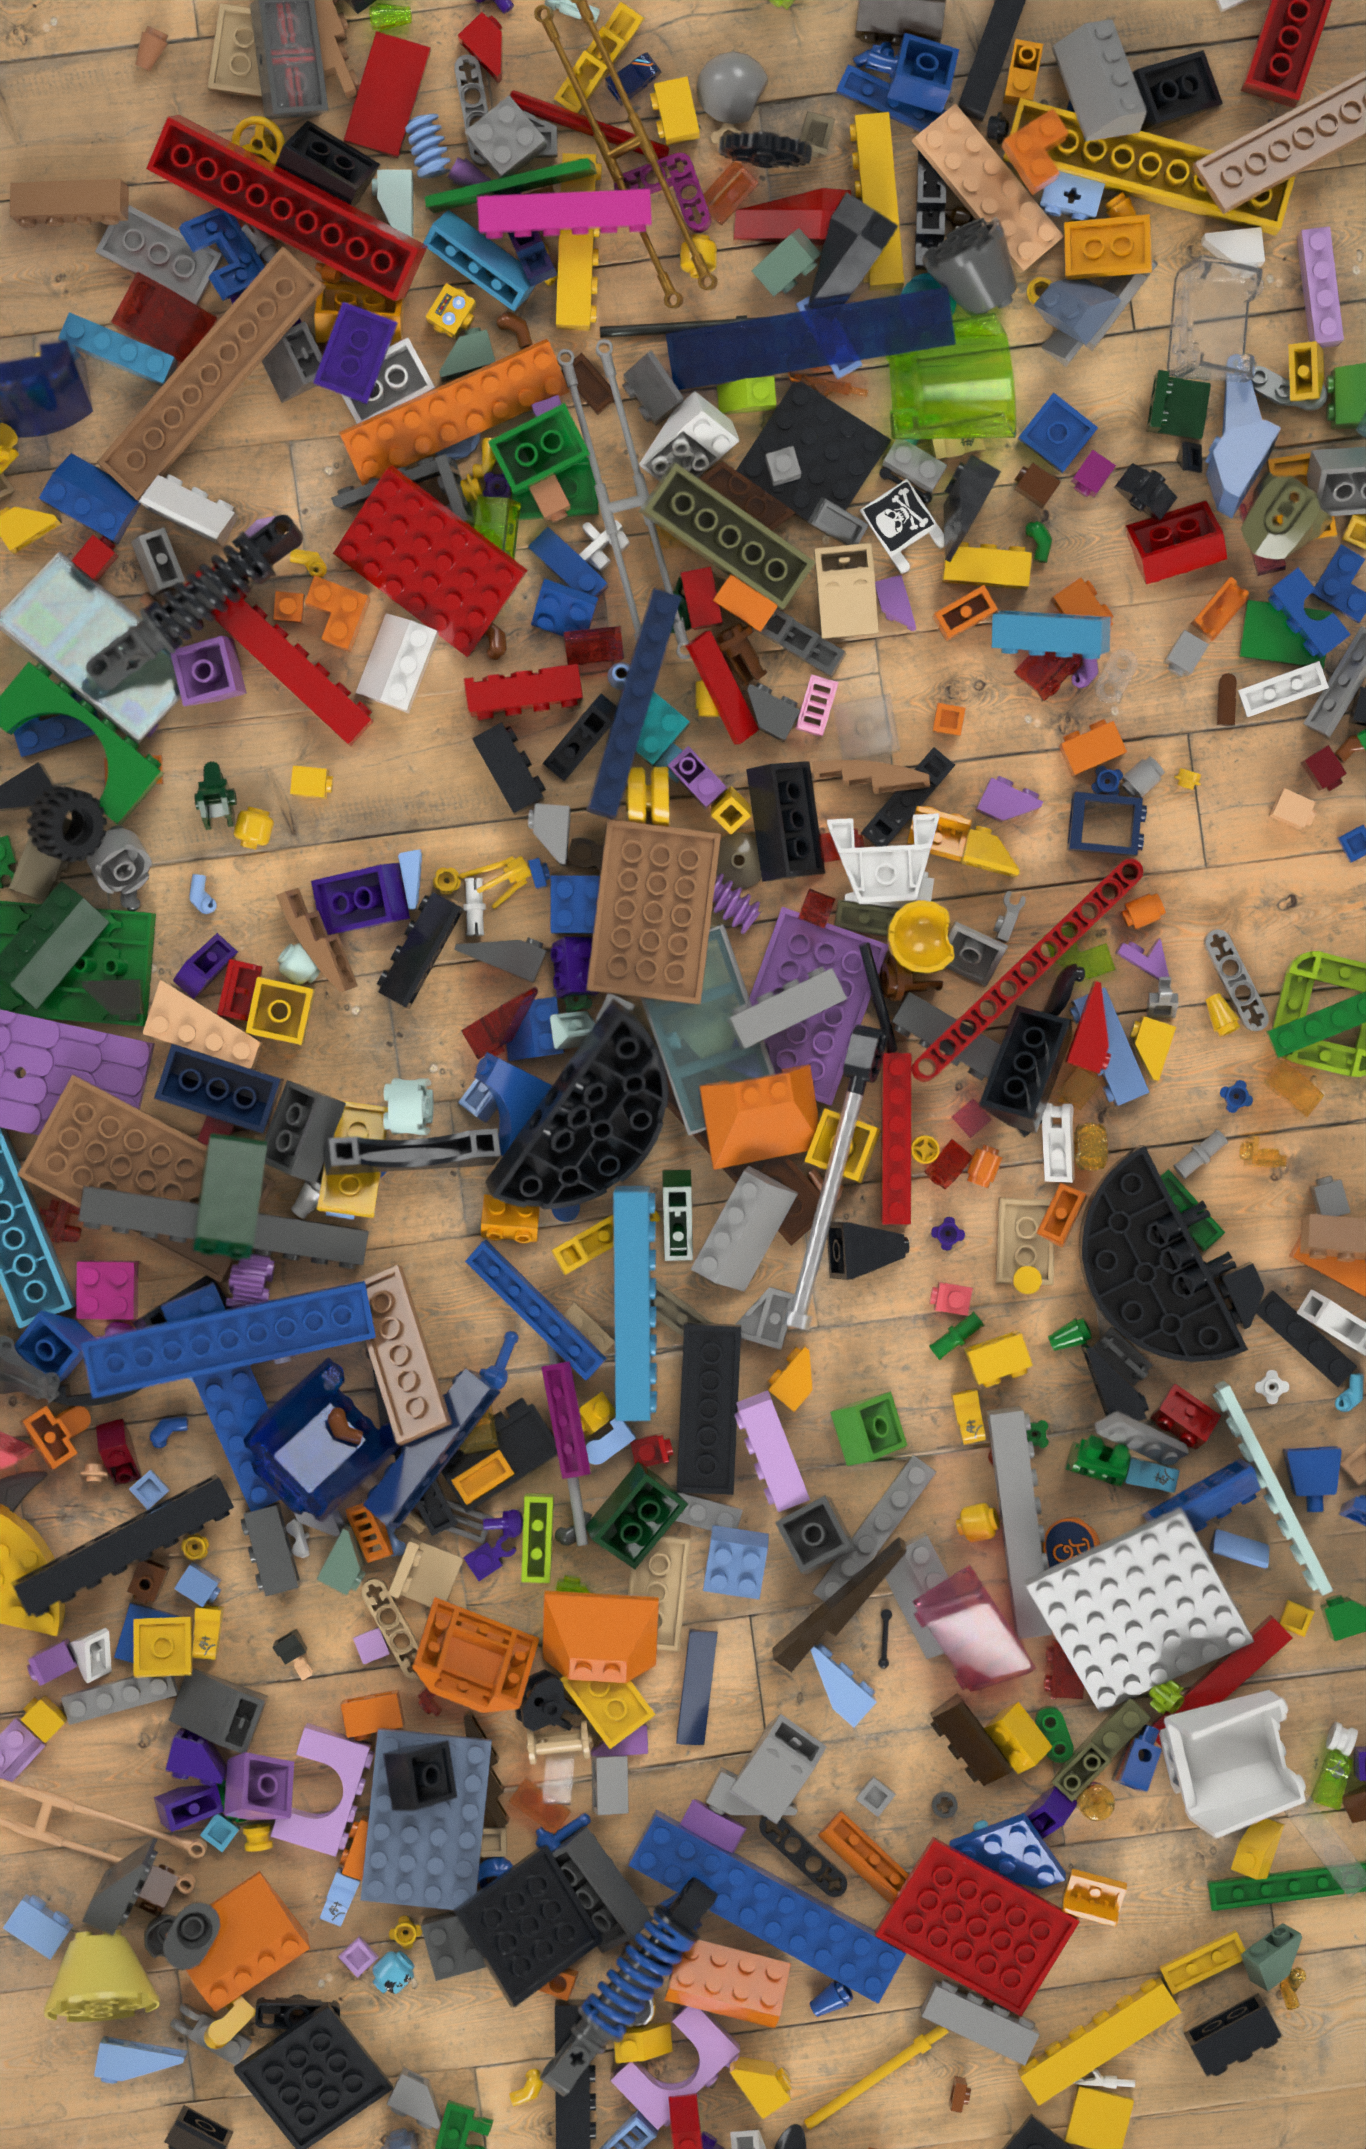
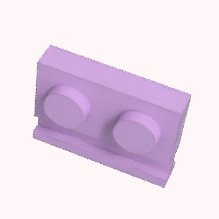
(17, 1749)

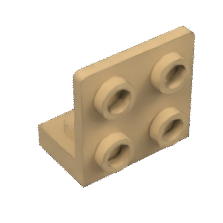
(425, 1573)

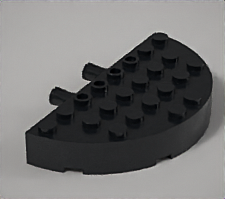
(1148, 1269)

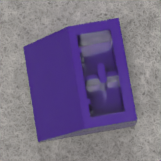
(195, 1758)

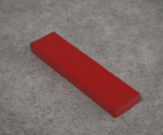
(722, 687)

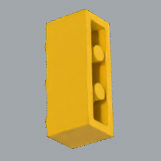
(989, 567)

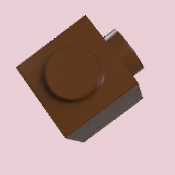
(148, 1581)

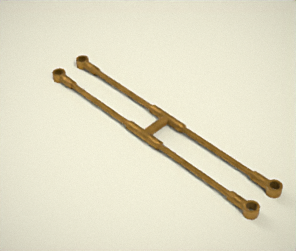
(639, 140)

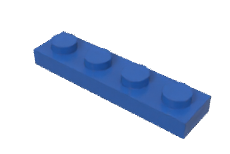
(873, 94)

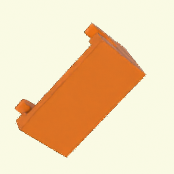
(1220, 609)

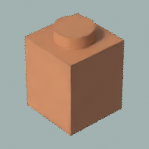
(550, 499)

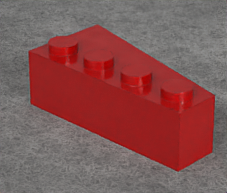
(523, 691)

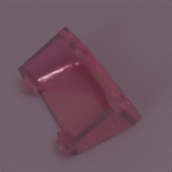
(972, 1632)

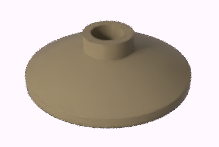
(746, 874)

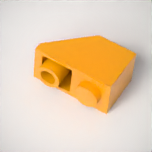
(1022, 71)
(794, 1381)

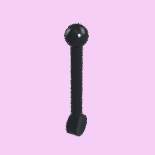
(886, 474)
(886, 1615)

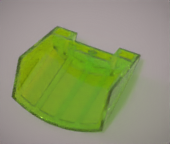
(956, 388)

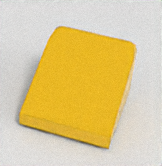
(1356, 531)

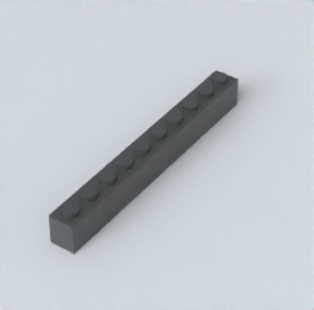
(178, 1219)

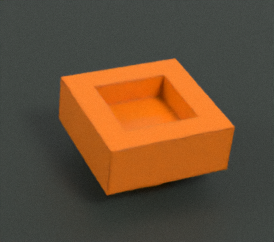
(288, 607)
(948, 719)

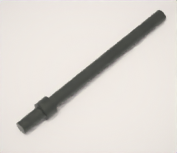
(662, 328)

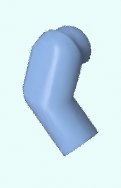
(199, 896)

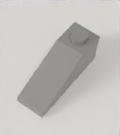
(723, 1801)

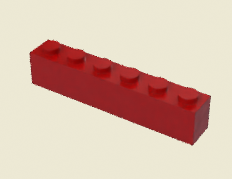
(896, 1139)

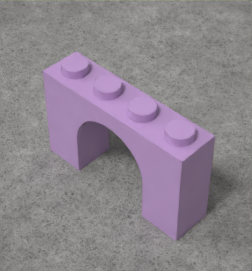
(348, 1758)
(715, 2051)

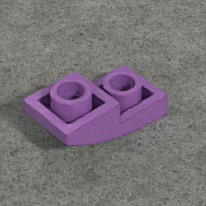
(713, 1827)

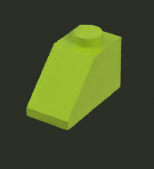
(747, 395)

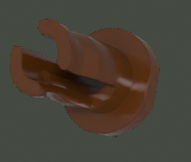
(736, 645)
(897, 980)

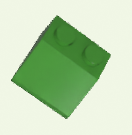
(1348, 396)
(868, 1429)

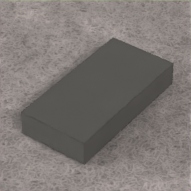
(837, 523)

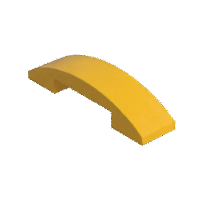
(588, 1244)

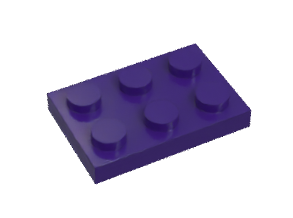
(355, 353)

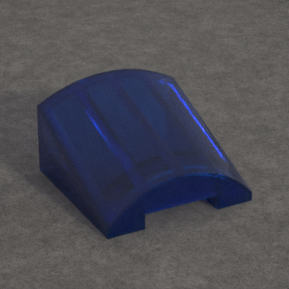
(45, 391)

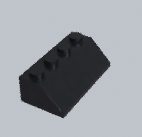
(785, 820)
(420, 950)
(1026, 1068)

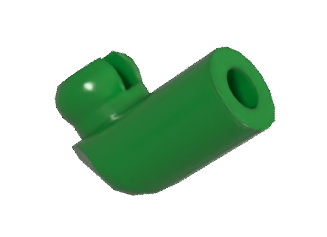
(1042, 538)

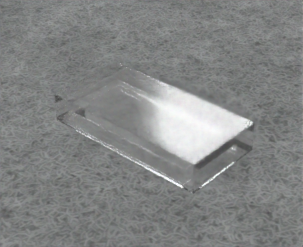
(558, 1778)

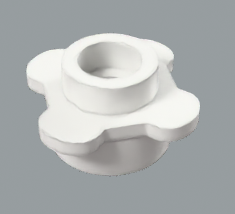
(1263, 1386)

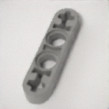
(471, 111)
(1232, 982)

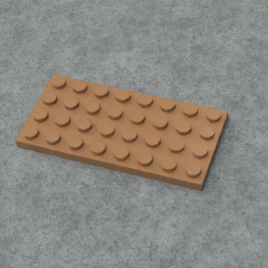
(120, 1148)

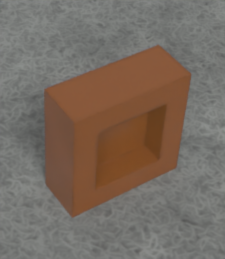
(959, 2094)

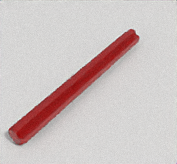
(579, 122)

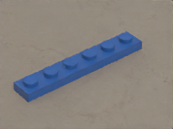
(536, 1310)

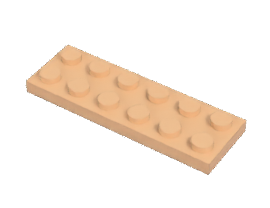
(987, 185)

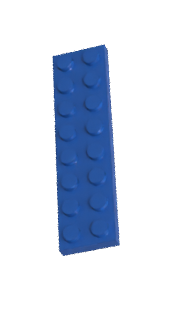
(230, 1400)

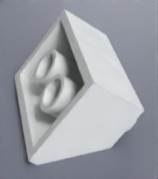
(190, 508)
(397, 662)

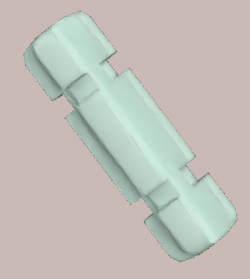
(570, 8)

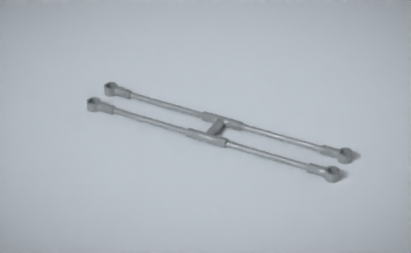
(608, 508)

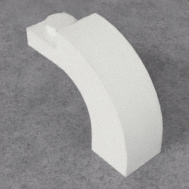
(1334, 1321)

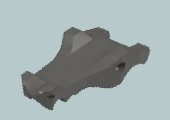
(20, 1376)

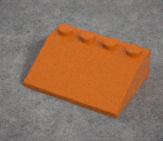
(252, 1943)

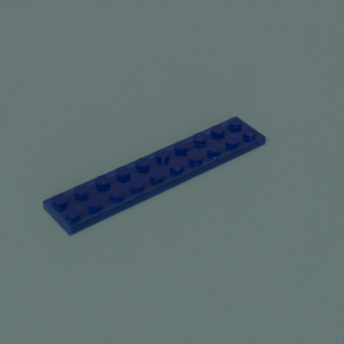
(811, 338)

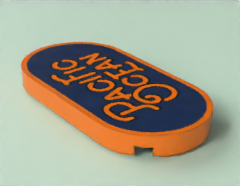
(1068, 1539)

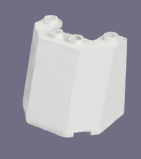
(1231, 1762)

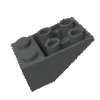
(218, 1710)
(120, 1889)

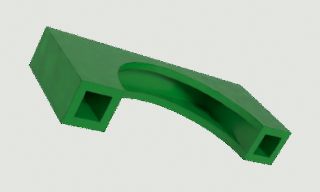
(129, 772)

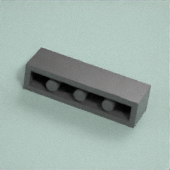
(929, 1023)

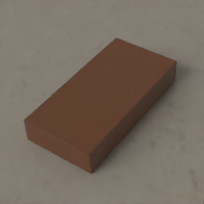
(592, 385)

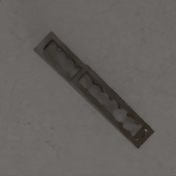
(838, 1608)

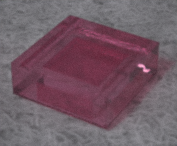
(971, 1118)

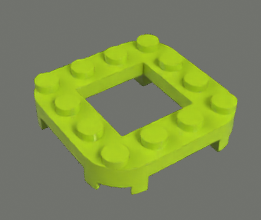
(1294, 1005)

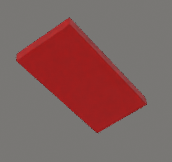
(387, 94)

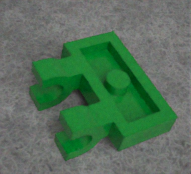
(457, 2124)

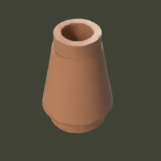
(150, 47)

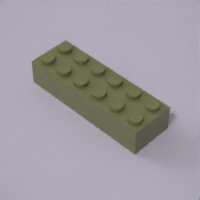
(726, 535)

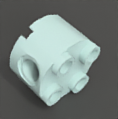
(408, 1106)

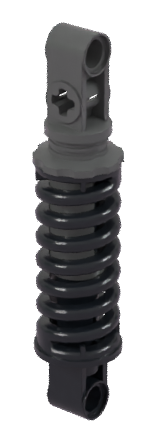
(165, 623)

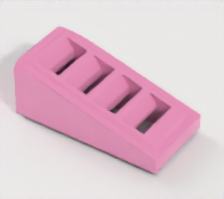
(809, 727)

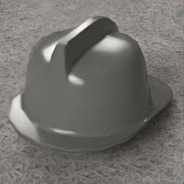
(191, 1936)

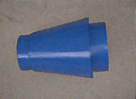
(831, 1999)

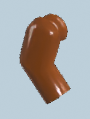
(497, 642)
(1348, 748)
(340, 1427)

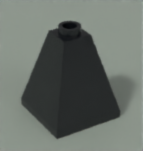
(862, 1249)

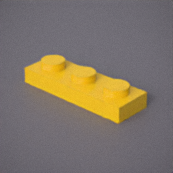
(1203, 1962)

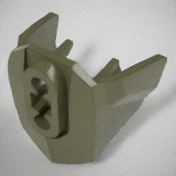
(1301, 519)

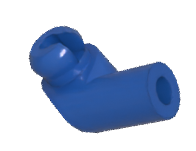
(165, 1427)

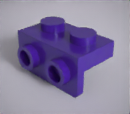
(571, 966)

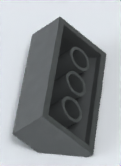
(601, 1889)

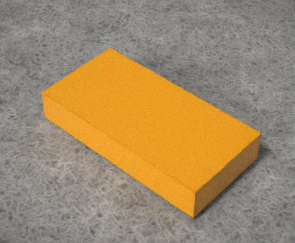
(483, 1477)

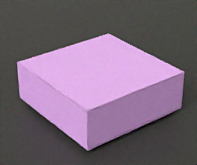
(371, 1645)
(358, 1956)

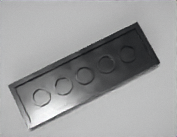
(708, 1408)

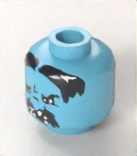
(393, 1972)

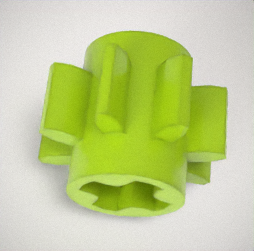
(1166, 1697)

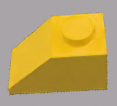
(1306, 370)
(24, 526)
(1152, 1044)
(1258, 1849)
(644, 2042)

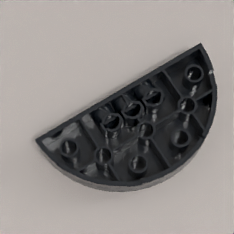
(591, 1122)

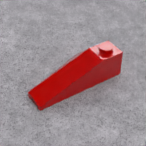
(781, 217)

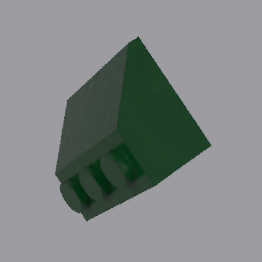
(636, 1515)

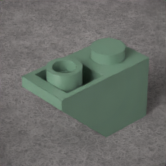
(1272, 1956)

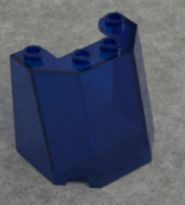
(302, 1456)

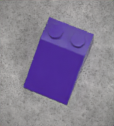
(361, 898)

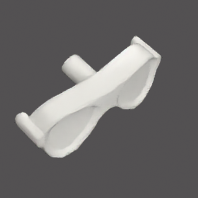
(296, 1530)

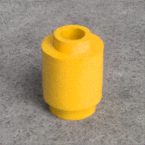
(703, 701)

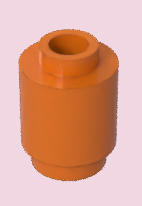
(1143, 911)
(984, 1166)

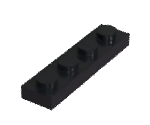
(1305, 1338)

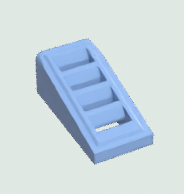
(411, 873)
(639, 2127)

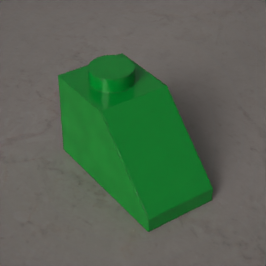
(1343, 1617)

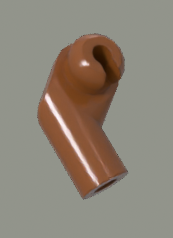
(516, 324)

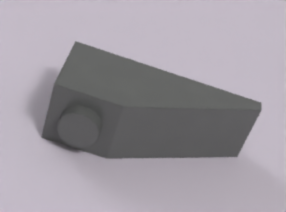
(513, 956)

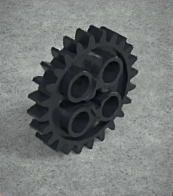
(765, 149)

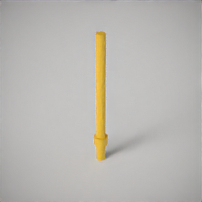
(921, 2044)

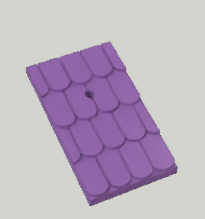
(50, 1057)

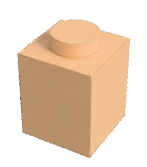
(1293, 809)

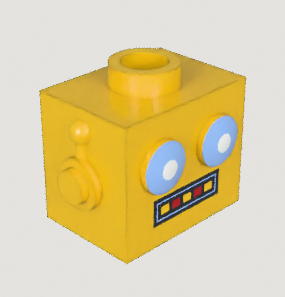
(451, 311)

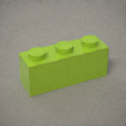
(537, 1538)

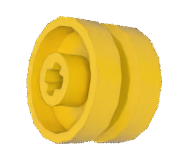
(648, 798)

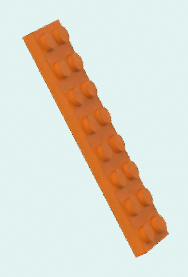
(454, 411)

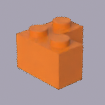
(1029, 150)
(345, 611)

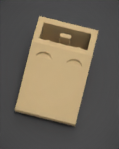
(846, 590)

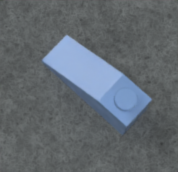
(128, 2059)

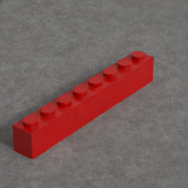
(293, 669)

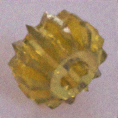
(1090, 1146)

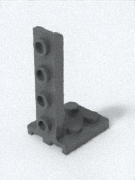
(427, 469)

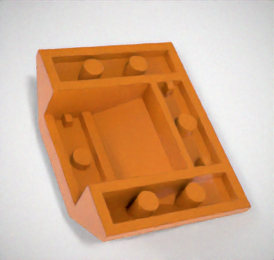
(760, 1116)
(600, 1635)
(474, 1658)

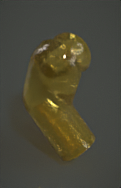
(1289, 1987)

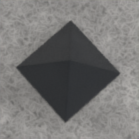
(1190, 457)

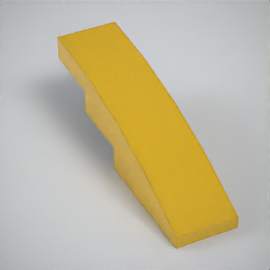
(590, 66)

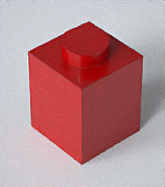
(96, 557)

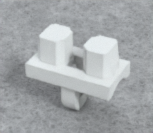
(593, 553)

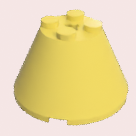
(100, 1981)

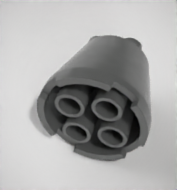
(974, 266)

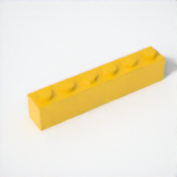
(878, 191)
(576, 262)
(1099, 2040)

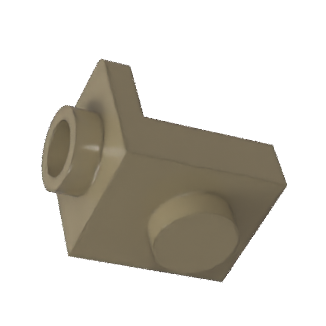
(817, 132)

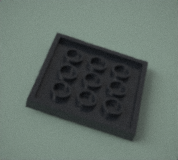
(830, 446)
(528, 1925)
(313, 2077)

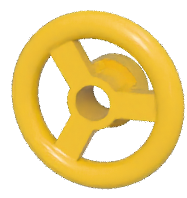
(264, 136)

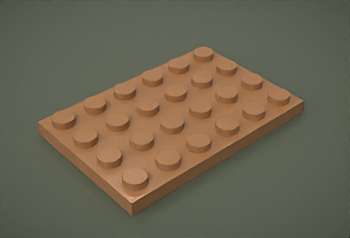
(653, 912)

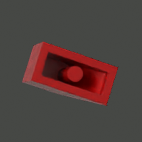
(485, 42)
(685, 2122)

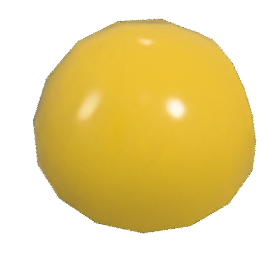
(920, 937)

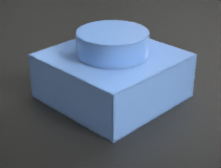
(149, 1489)

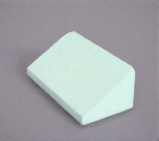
(570, 1029)

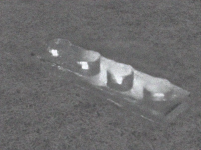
(1328, 1846)

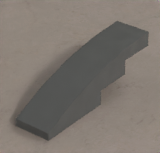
(802, 642)

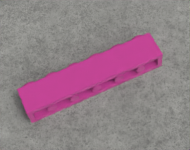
(564, 212)

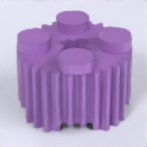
(249, 1281)

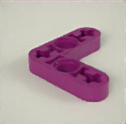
(679, 182)

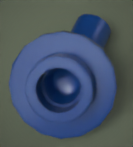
(884, 48)

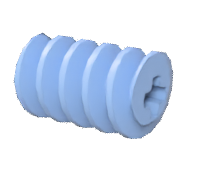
(426, 146)

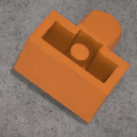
(52, 1433)

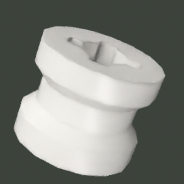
(1341, 1738)

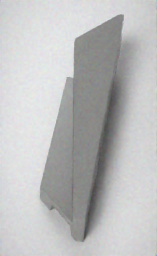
(1064, 347)

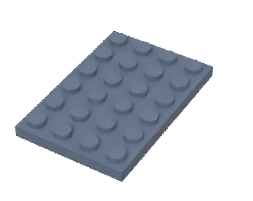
(431, 1852)

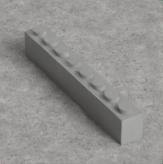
(1018, 1515)

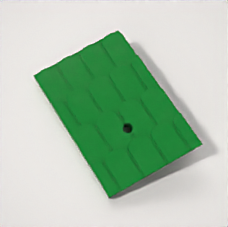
(118, 954)

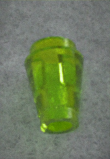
(389, 16)

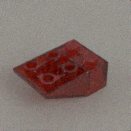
(162, 318)

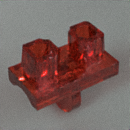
(63, 1230)

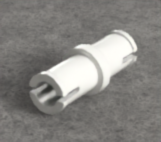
(474, 907)

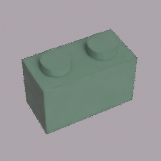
(786, 262)

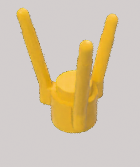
(516, 871)

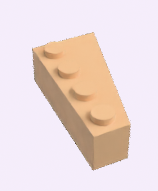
(192, 1025)

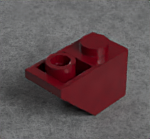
(118, 1452)

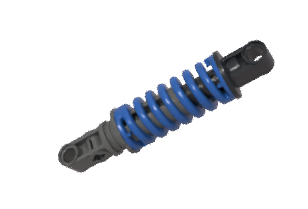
(607, 2014)

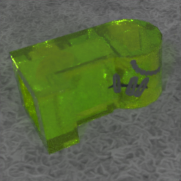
(1332, 1780)

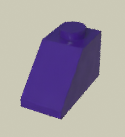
(204, 966)
(187, 1805)
(1050, 1811)

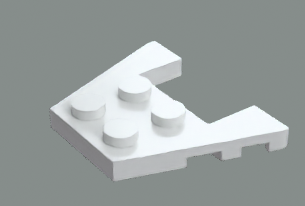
(885, 872)

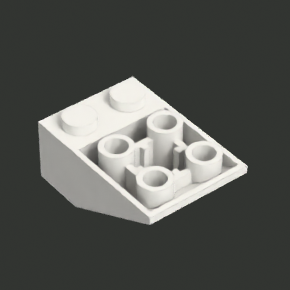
(692, 438)

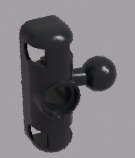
(284, 2006)

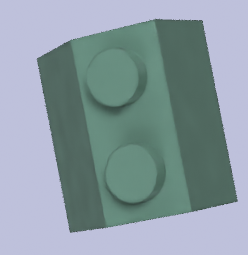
(344, 1564)

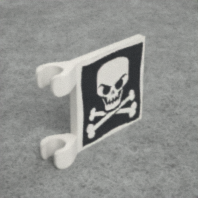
(901, 520)

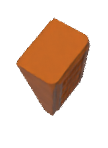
(362, 1534)

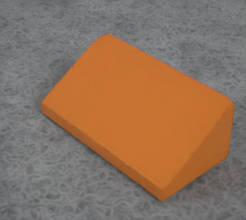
(745, 603)
(1061, 1214)

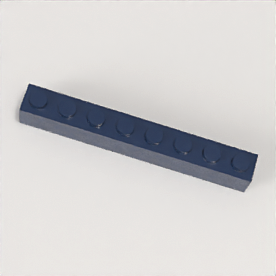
(633, 704)

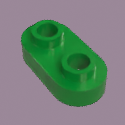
(1055, 1734)

